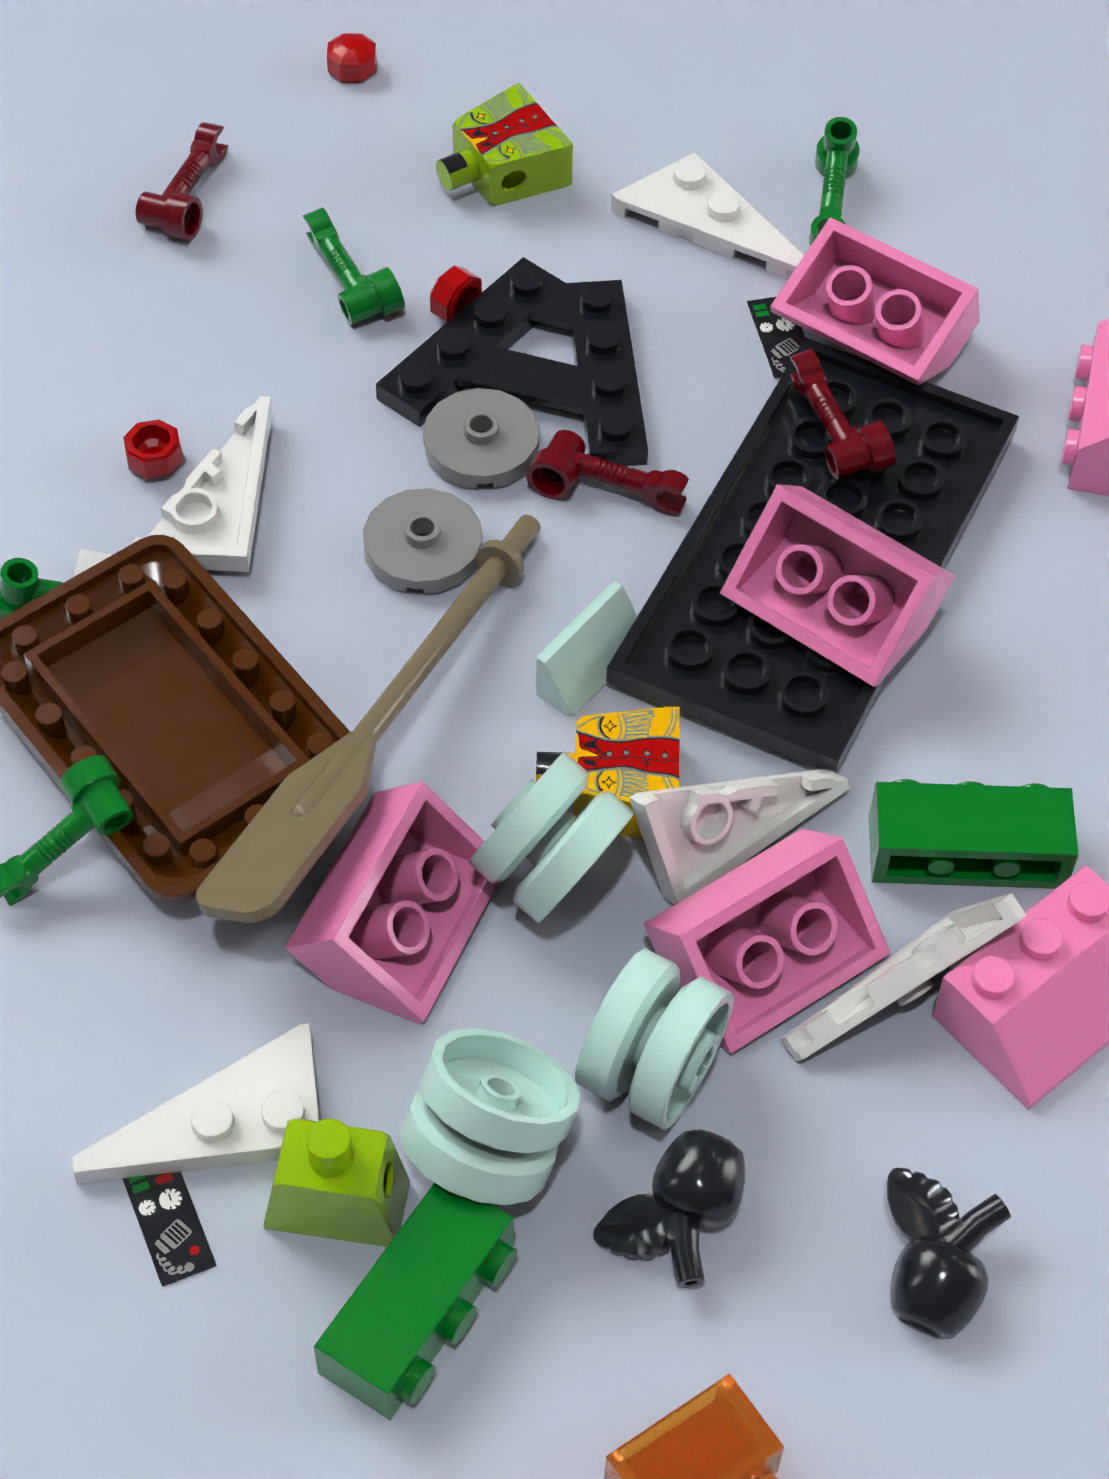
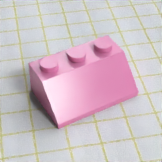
(879, 303)
(1089, 445)
(836, 583)
(395, 904)
(774, 932)
(1036, 993)

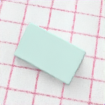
(577, 660)

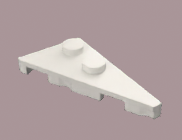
(706, 210)
(221, 496)
(714, 827)
(907, 972)
(219, 1121)

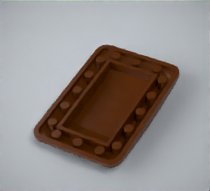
(175, 693)

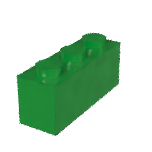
(972, 834)
(416, 1300)

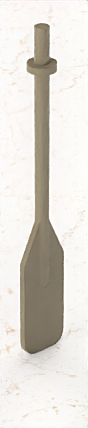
(324, 792)

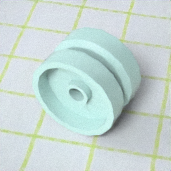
(550, 836)
(654, 1038)
(489, 1116)

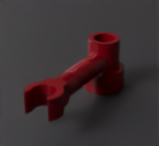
(175, 209)
(852, 447)
(564, 462)

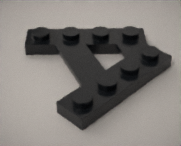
(475, 354)

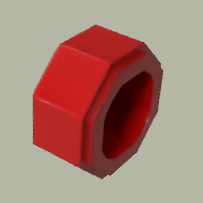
(351, 57)
(454, 292)
(153, 449)

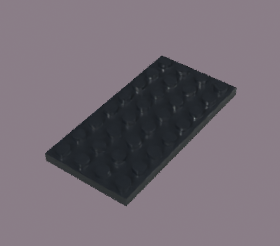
(734, 667)

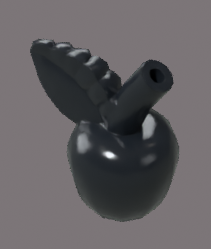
(692, 1187)
(936, 1276)

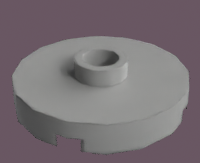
(481, 438)
(428, 562)

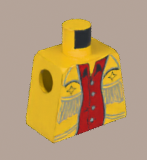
(624, 755)

